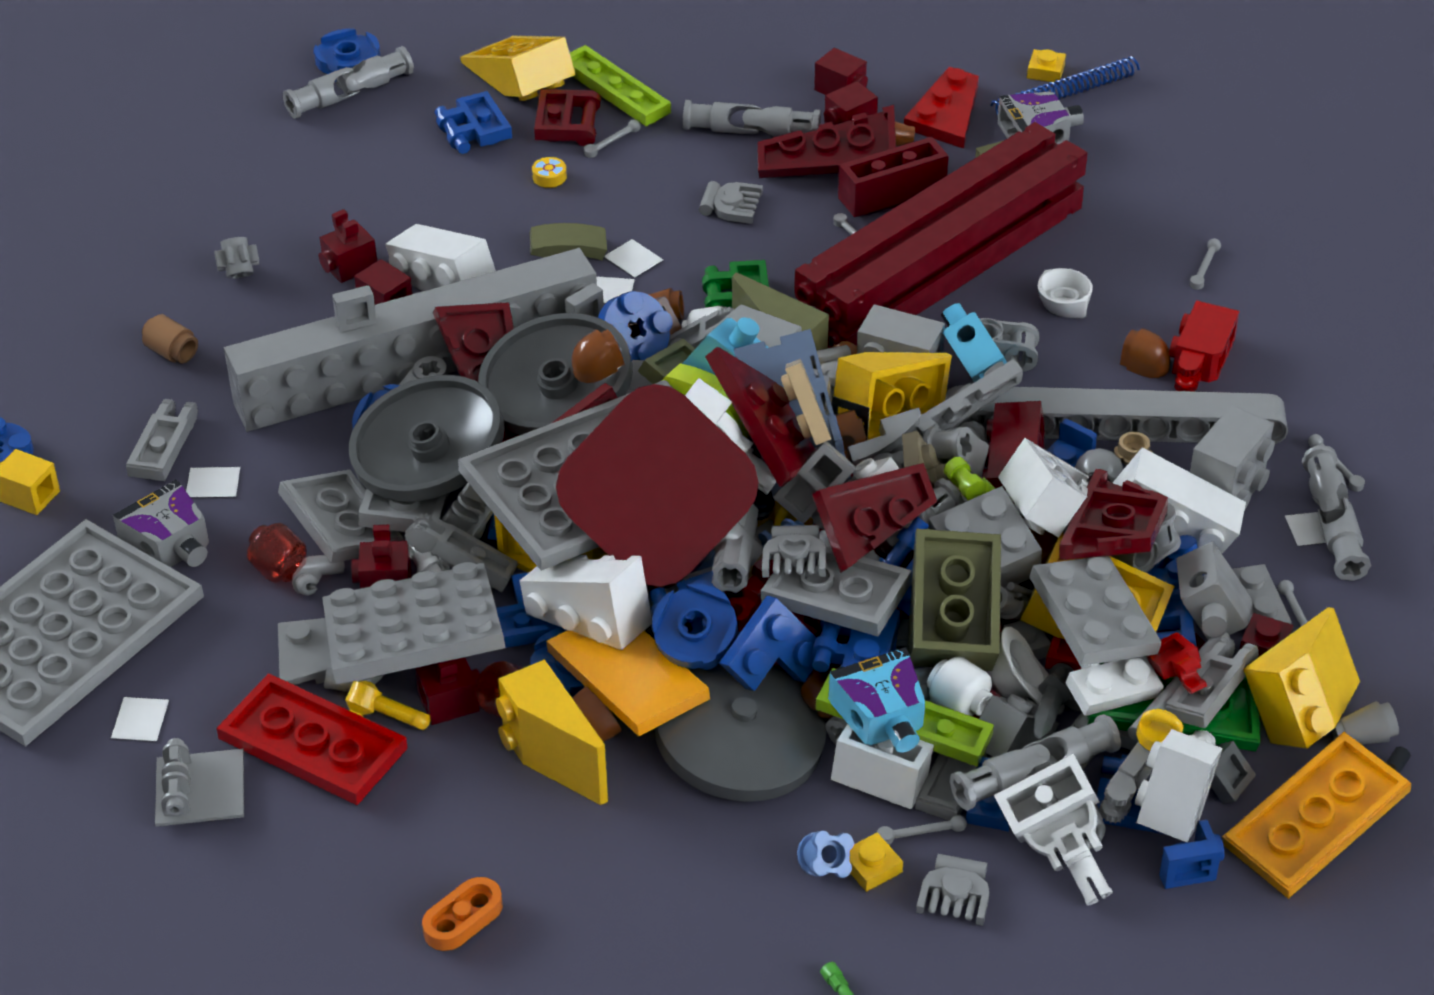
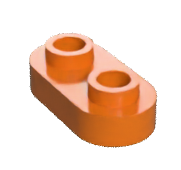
(460, 916)

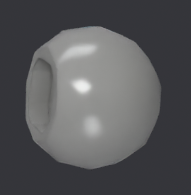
(1100, 459)

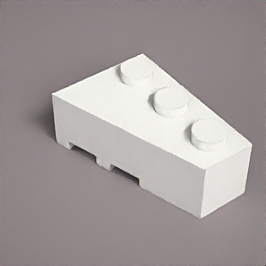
(1043, 488)
(1199, 505)
(591, 597)

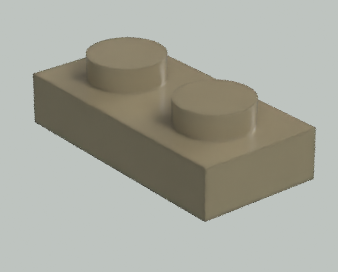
(917, 452)

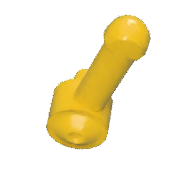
(366, 698)

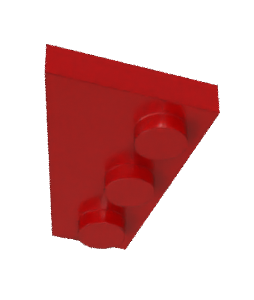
(946, 107)

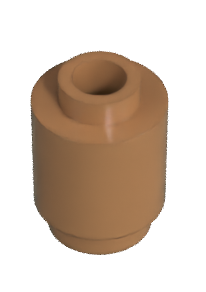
(169, 339)

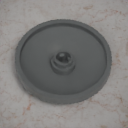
(534, 373)
(417, 432)
(743, 739)

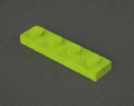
(618, 86)
(948, 730)

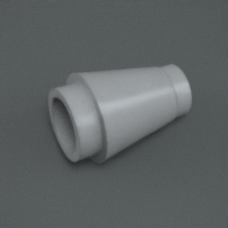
(1369, 724)

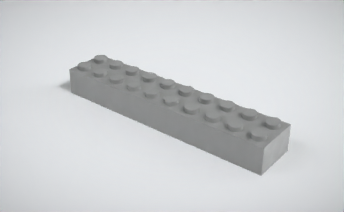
(322, 368)

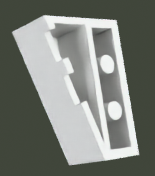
(438, 256)

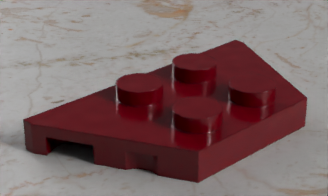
(765, 414)
(1113, 520)

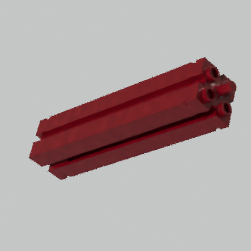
(946, 232)

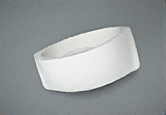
(1065, 292)

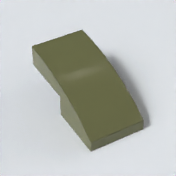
(562, 237)

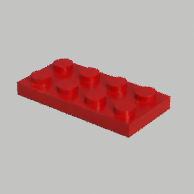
(312, 738)

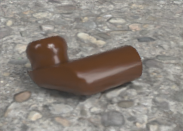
(811, 689)

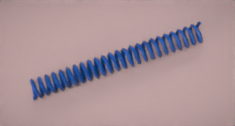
(1103, 72)

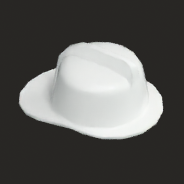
(1017, 669)

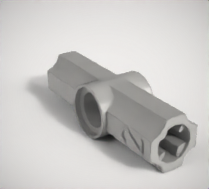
(737, 554)

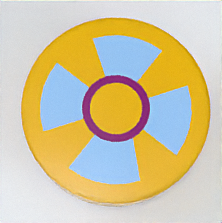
(549, 172)

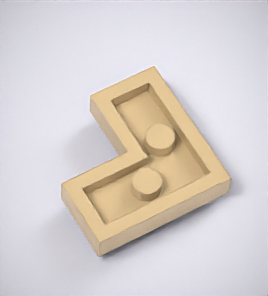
(799, 387)

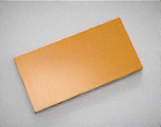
(631, 682)
(1316, 814)

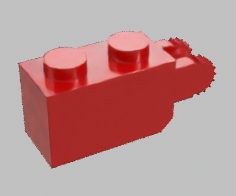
(1202, 344)

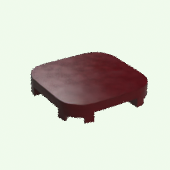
(657, 483)

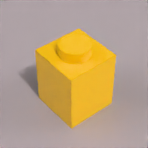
(27, 482)

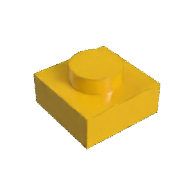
(1046, 65)
(874, 862)

